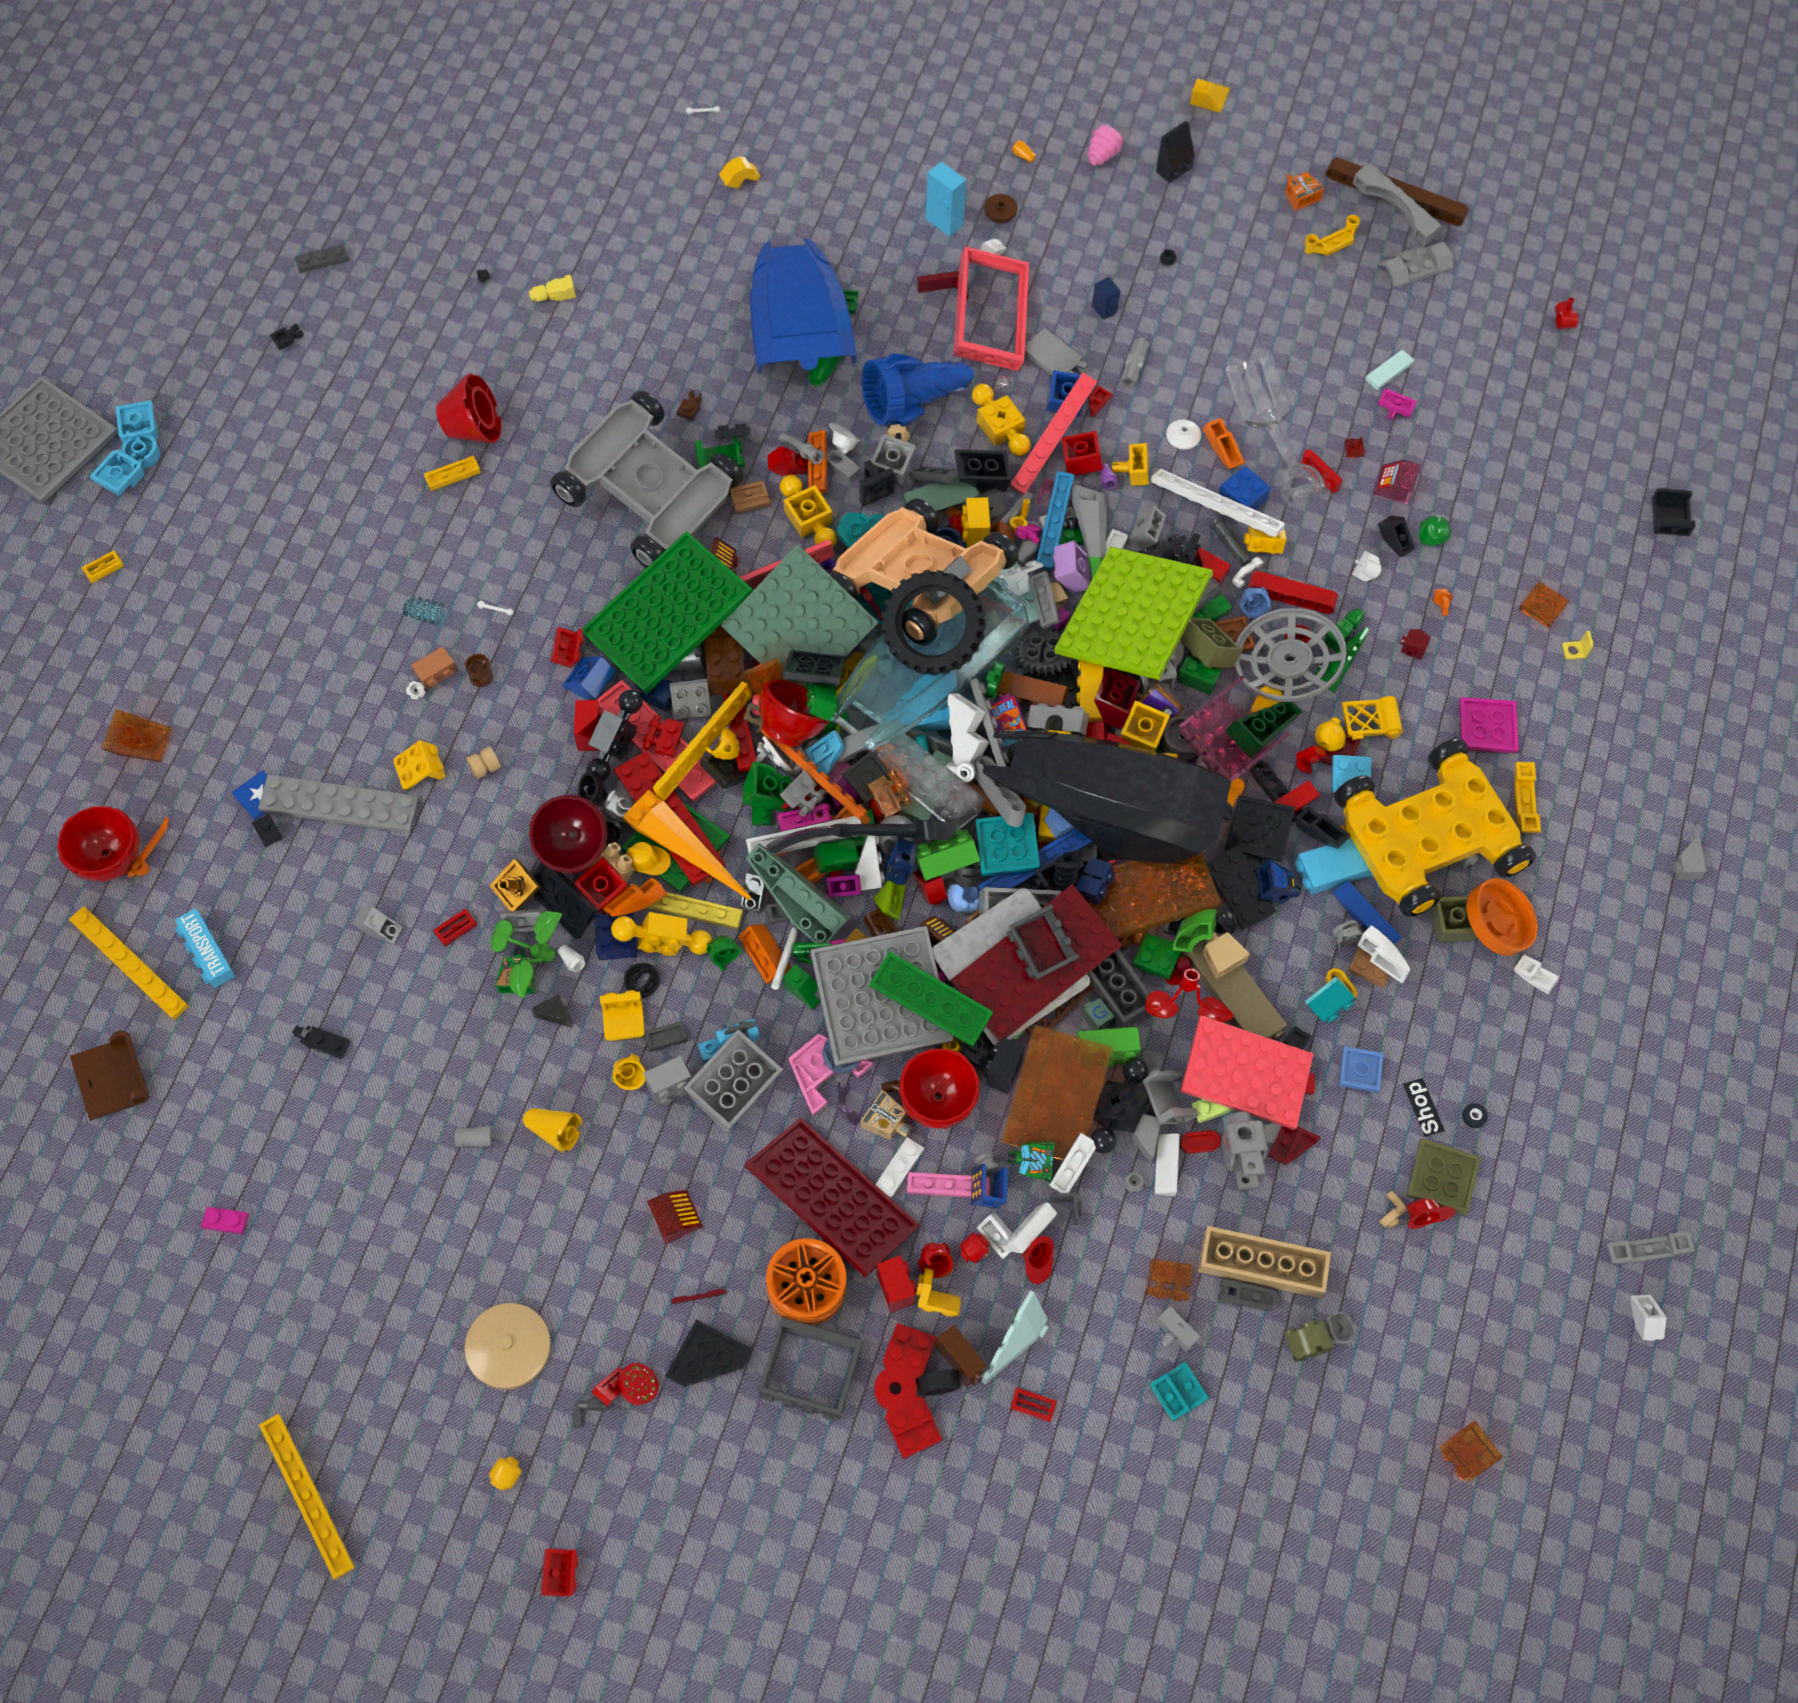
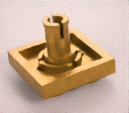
(509, 885)

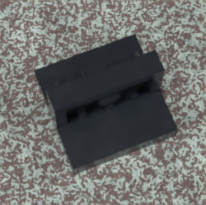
(875, 484)

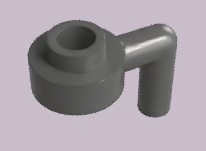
(592, 1404)

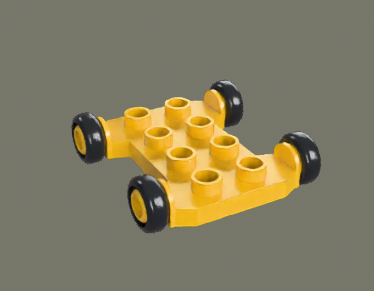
(1432, 829)

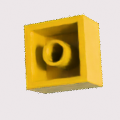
(975, 520)
(1144, 726)

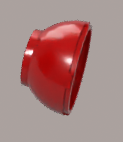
(786, 713)

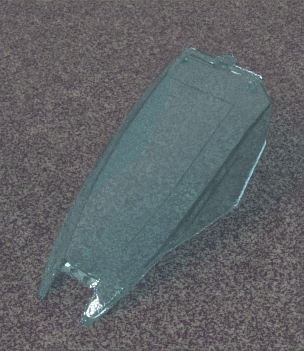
(903, 697)

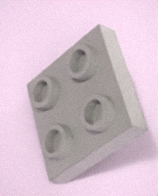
(690, 699)

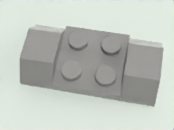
(1418, 263)

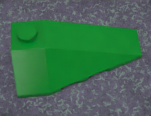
(1352, 649)
(764, 787)

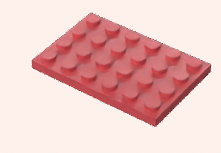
(1247, 1072)

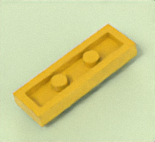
(452, 473)

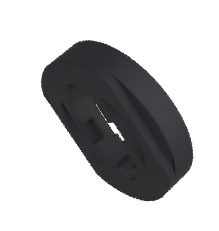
(642, 968)

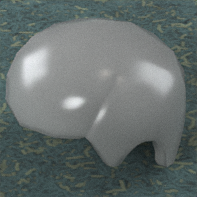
(1339, 1327)

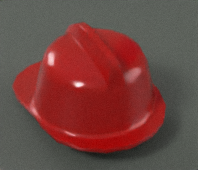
(1427, 1212)
(1039, 1259)

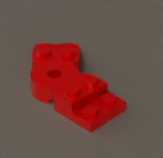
(907, 1413)

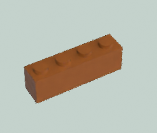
(1032, 690)

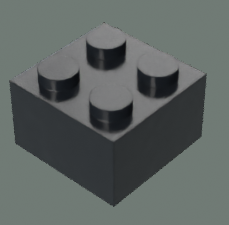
(1005, 1064)

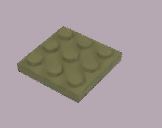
(1443, 1176)

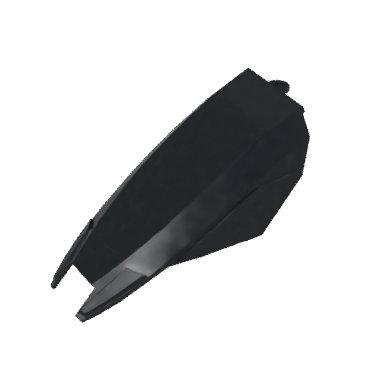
(1119, 794)

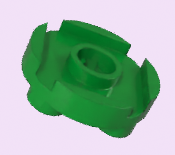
(994, 678)

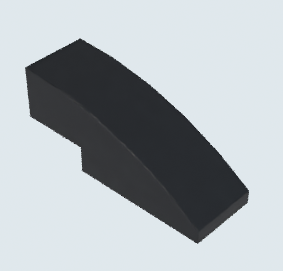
(1321, 828)

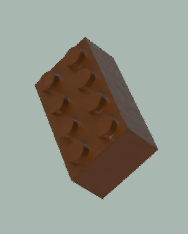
(723, 662)

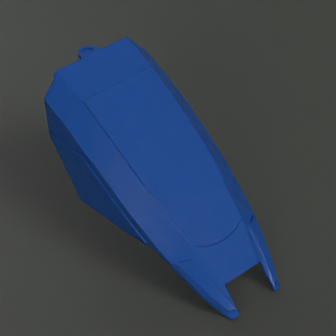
(798, 308)

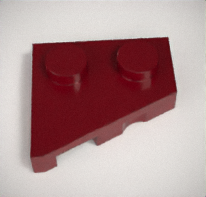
(1291, 1144)

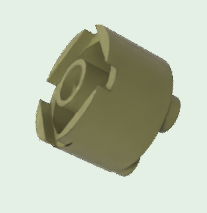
(1309, 1341)

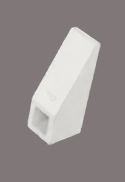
(869, 865)

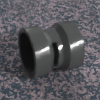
(964, 876)

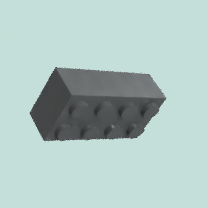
(1119, 989)

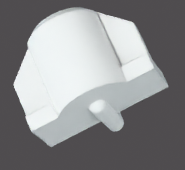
(1367, 567)

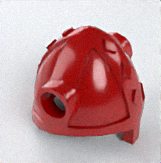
(937, 1258)

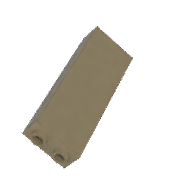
(1239, 994)

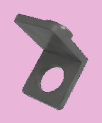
(1076, 1206)

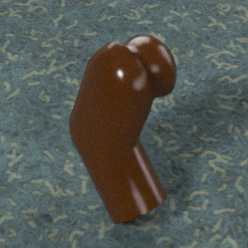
(890, 1086)

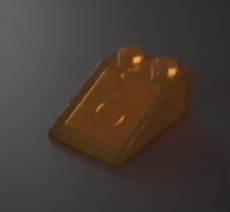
(136, 737)
(1470, 1452)

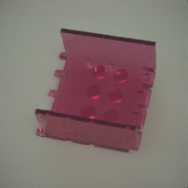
(1208, 737)

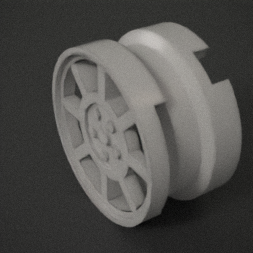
(1347, 933)

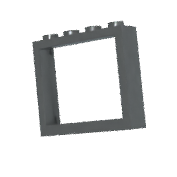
(820, 1335)

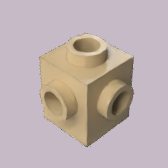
(894, 429)

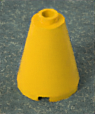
(554, 1127)

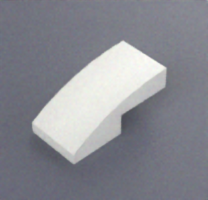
(1536, 975)

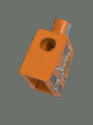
(1303, 190)

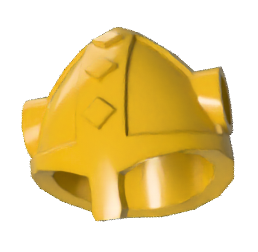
(1330, 735)
(727, 746)
(628, 1073)

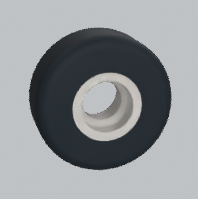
(1469, 1120)

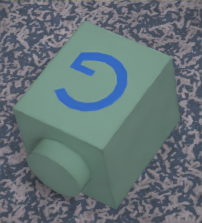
(1097, 1014)

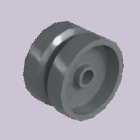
(1174, 742)

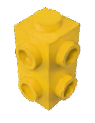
(1261, 542)

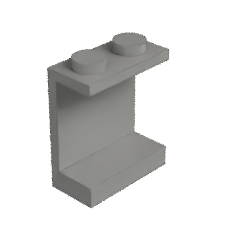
(1164, 1098)

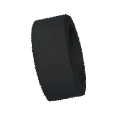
(939, 1382)

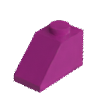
(844, 885)

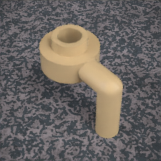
(1391, 1218)

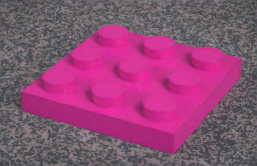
(1489, 724)

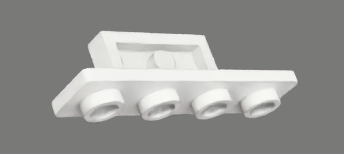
(1018, 578)

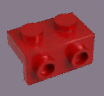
(566, 647)
(559, 1572)

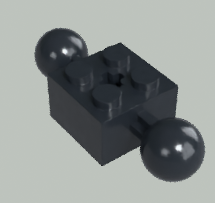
(614, 734)
(1120, 1105)

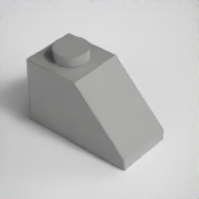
(1691, 862)
(1146, 1136)

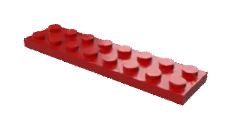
(638, 777)

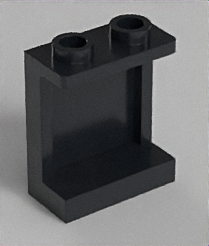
(1672, 512)

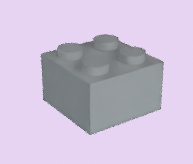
(667, 1081)

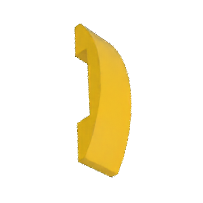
(1525, 797)

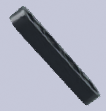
(1269, 774)

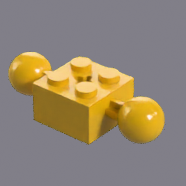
(1000, 420)
(807, 510)
(661, 934)

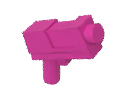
(1029, 532)

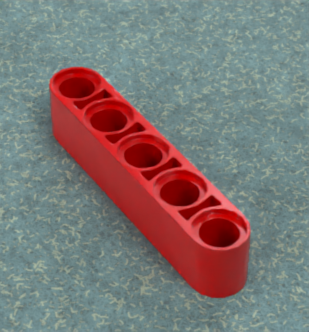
(1295, 592)

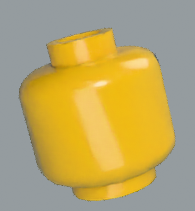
(505, 1473)

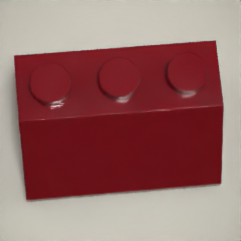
(1116, 697)

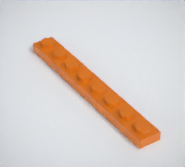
(834, 789)

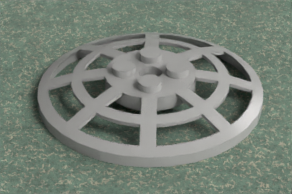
(1291, 648)

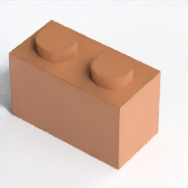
(434, 668)

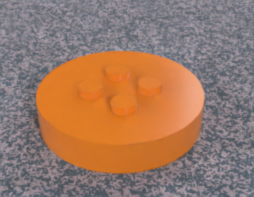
(1502, 917)

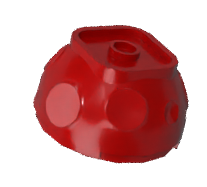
(92, 835)
(942, 1074)

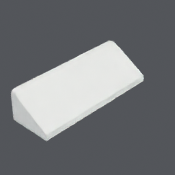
(1167, 1164)
(1030, 1228)

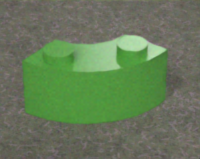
(1195, 929)

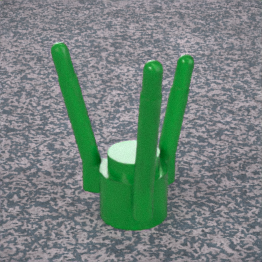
(802, 949)

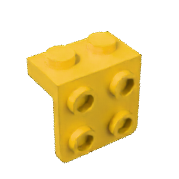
(418, 763)
(622, 1015)
(933, 1300)

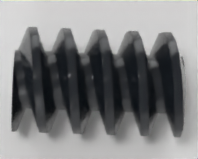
(1066, 871)

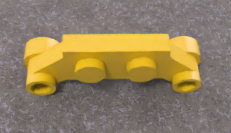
(1335, 241)

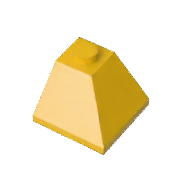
(1209, 95)

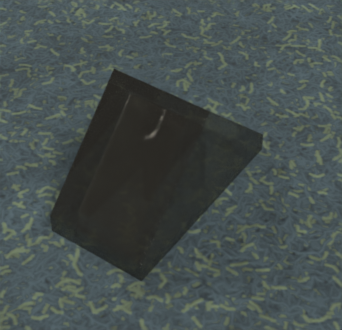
(553, 1011)

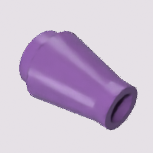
(1108, 478)

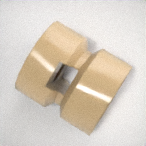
(483, 762)

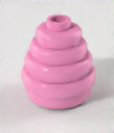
(1104, 145)

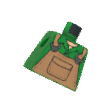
(502, 981)

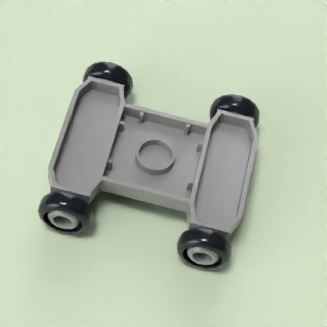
(646, 476)

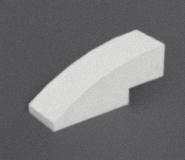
(1384, 954)

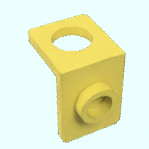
(1583, 647)

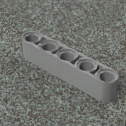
(1005, 800)

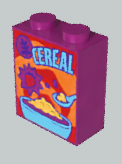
(1008, 717)

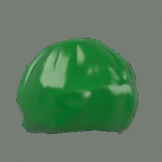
(1434, 531)

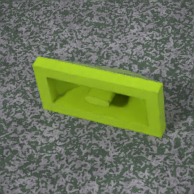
(890, 899)

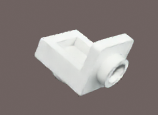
(993, 246)

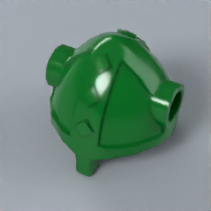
(722, 951)

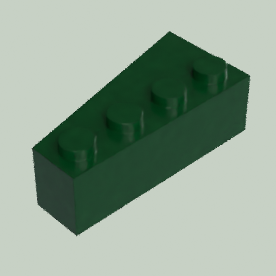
(1260, 728)

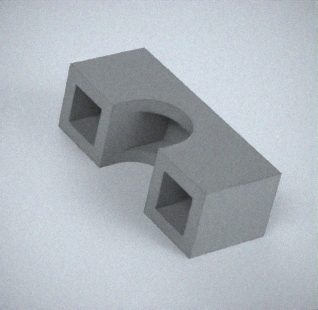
(1042, 717)

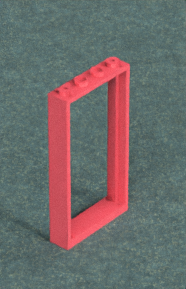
(982, 353)

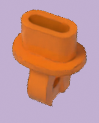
(1443, 598)

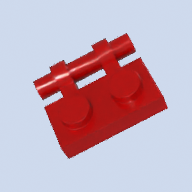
(669, 737)

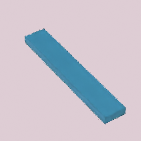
(1055, 519)

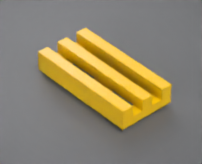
(103, 568)

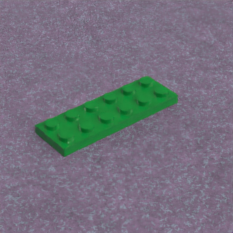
(930, 999)

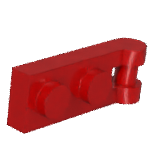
(1330, 478)

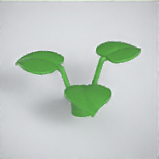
(522, 974)

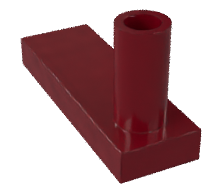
(938, 282)

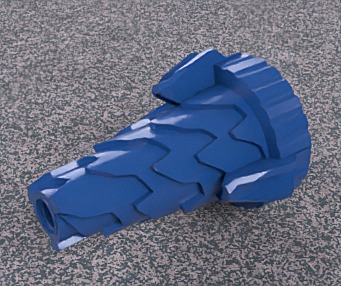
(900, 384)

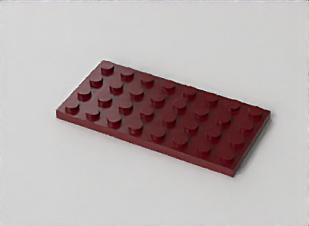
(1000, 977)
(832, 1196)

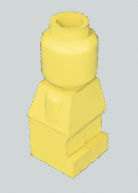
(556, 290)

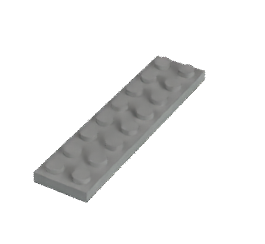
(339, 803)

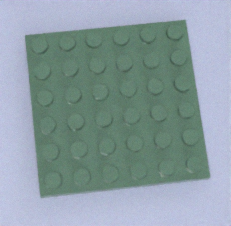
(799, 611)

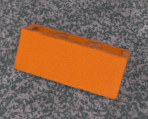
(762, 950)

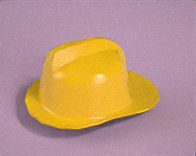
(648, 858)

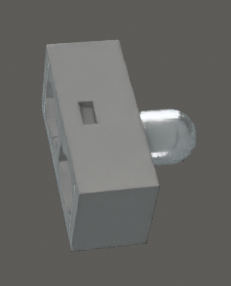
(1176, 1330)

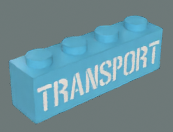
(204, 947)

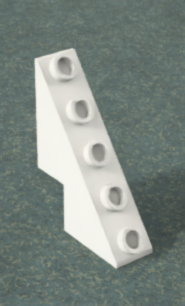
(964, 722)

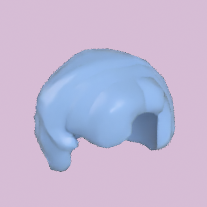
(963, 898)

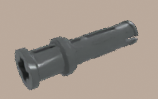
(1226, 535)

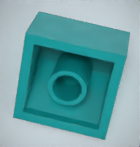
(1331, 1000)

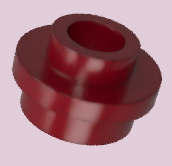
(1183, 964)

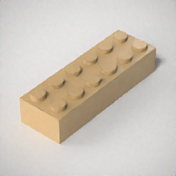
(1264, 1262)

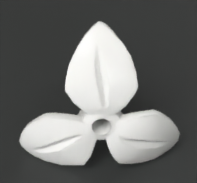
(763, 754)

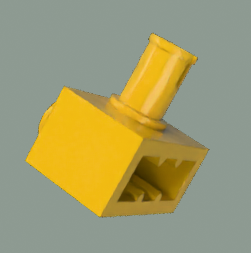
(1136, 465)

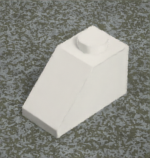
(1648, 1317)

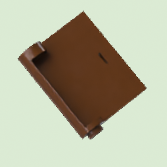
(113, 1074)

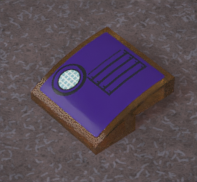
(1161, 700)

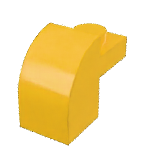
(738, 170)

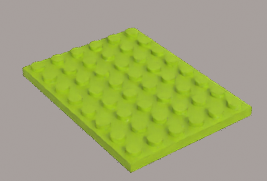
(1134, 612)

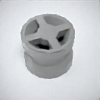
(988, 1159)

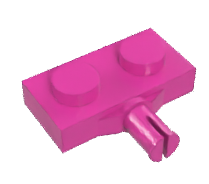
(1396, 403)

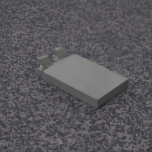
(1053, 354)

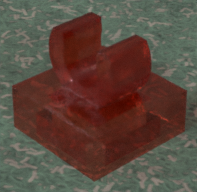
(1354, 447)

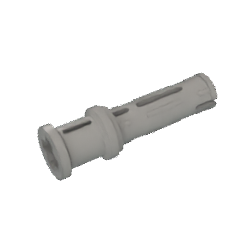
(805, 449)

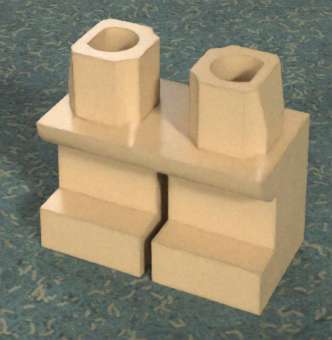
(619, 863)

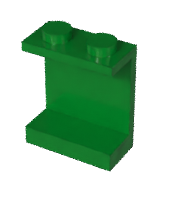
(733, 451)

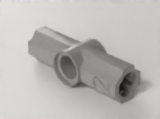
(1134, 362)

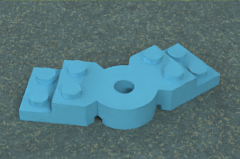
(139, 449)

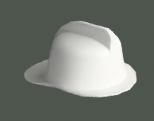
(843, 438)

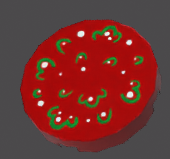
(638, 1384)

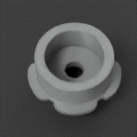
(1134, 1177)

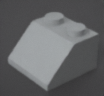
(895, 455)

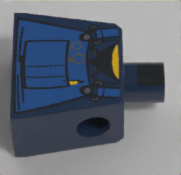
(897, 868)
(1276, 882)

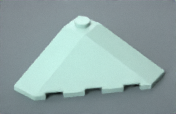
(1025, 1330)

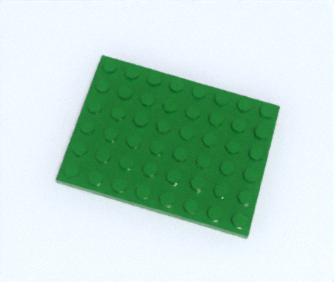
(666, 612)

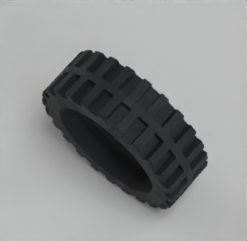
(907, 592)

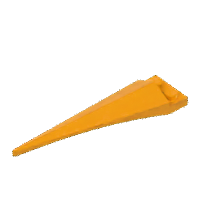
(662, 825)

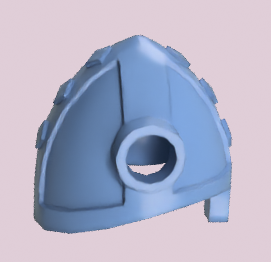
(1255, 602)

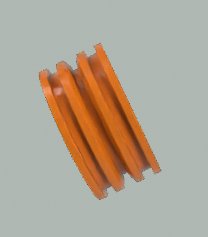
(801, 1252)

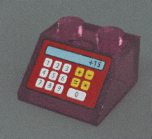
(1397, 480)

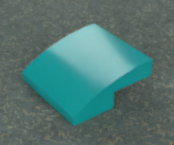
(1179, 1391)

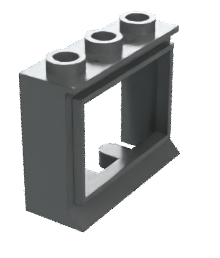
(1055, 926)

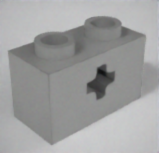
(1148, 527)

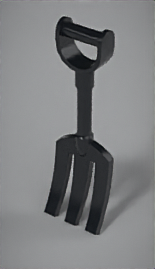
(918, 830)

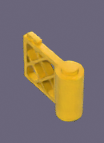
(1387, 718)

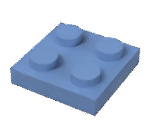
(1361, 1069)

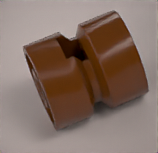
(479, 670)

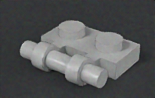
(798, 789)

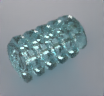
(424, 611)

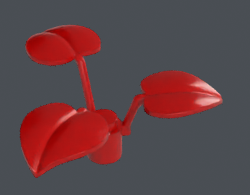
(1162, 1006)

